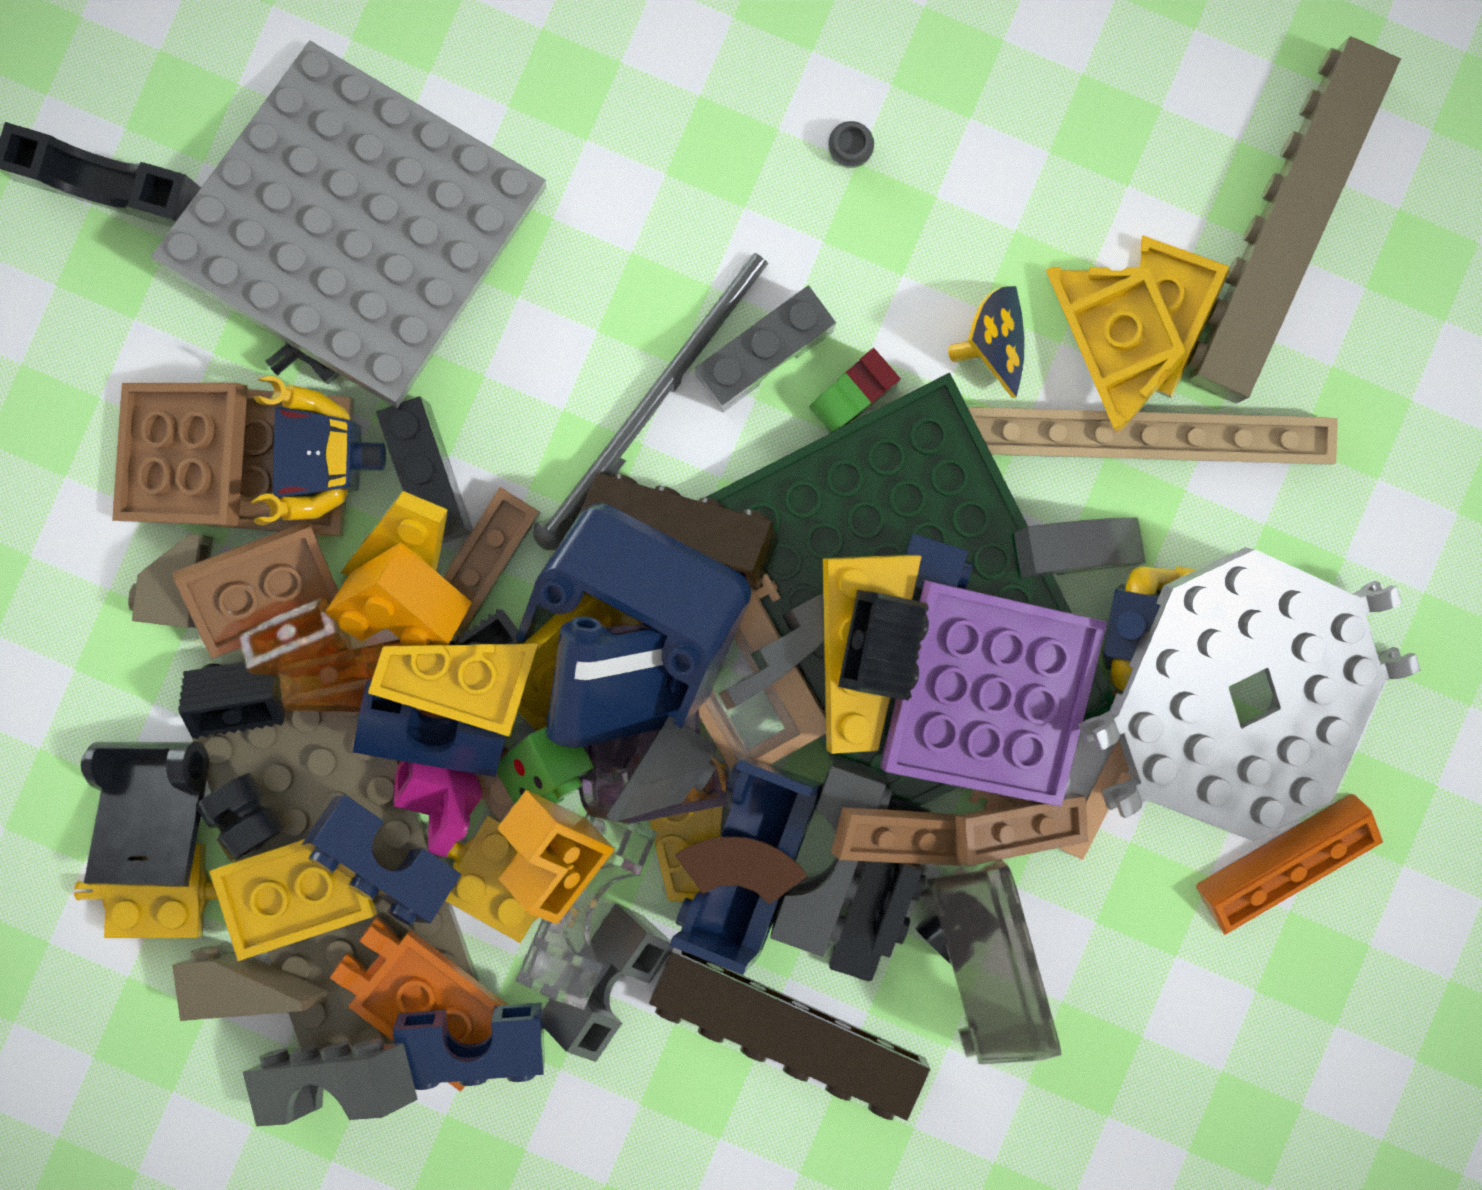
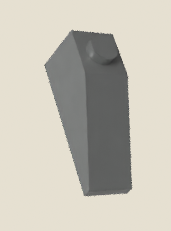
(666, 772)

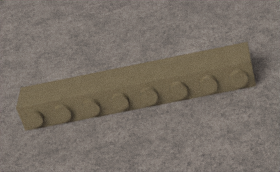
(1293, 219)

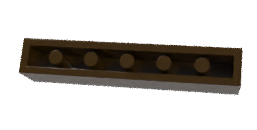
(790, 1033)

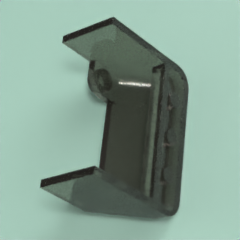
(992, 963)

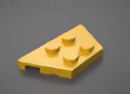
(1120, 333)

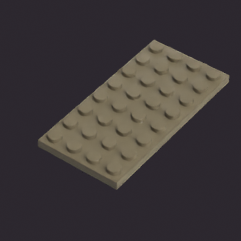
(299, 775)

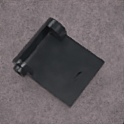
(144, 811)

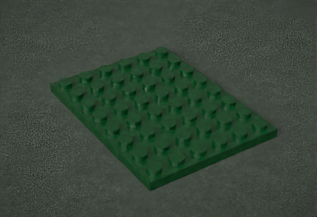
(865, 493)

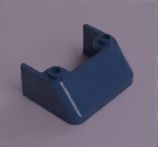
(652, 581)
(732, 921)

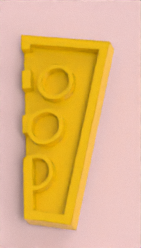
(855, 717)

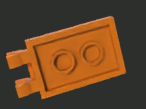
(415, 978)

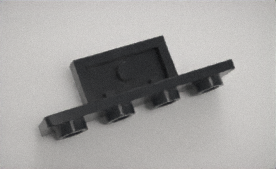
(878, 911)

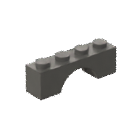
(811, 909)
(364, 1080)

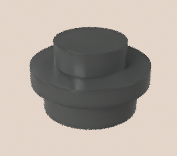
(851, 144)

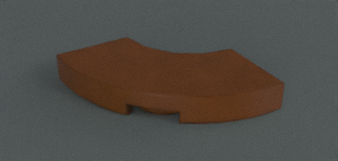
(741, 863)

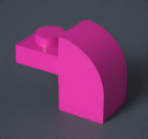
(443, 795)

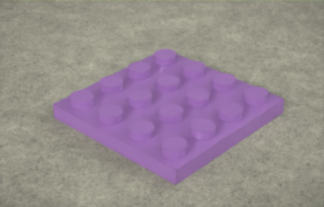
(995, 695)

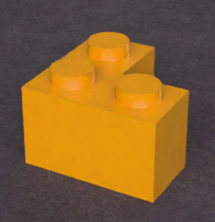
(399, 595)
(554, 857)

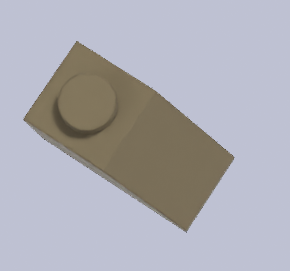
(155, 594)

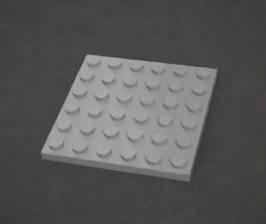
(350, 223)

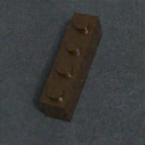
(728, 536)

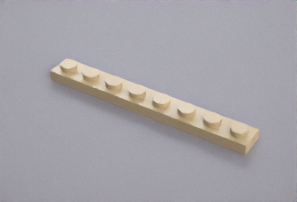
(1159, 436)

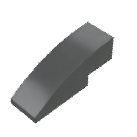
(1078, 546)

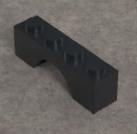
(85, 176)

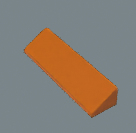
(1290, 863)

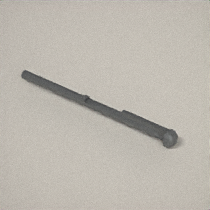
(610, 459)

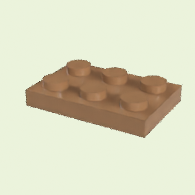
(254, 585)

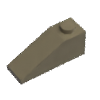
(222, 987)

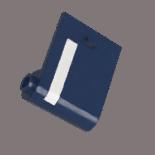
(609, 685)

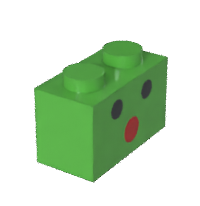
(543, 768)

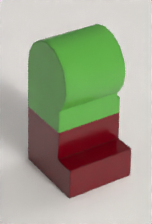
(855, 391)

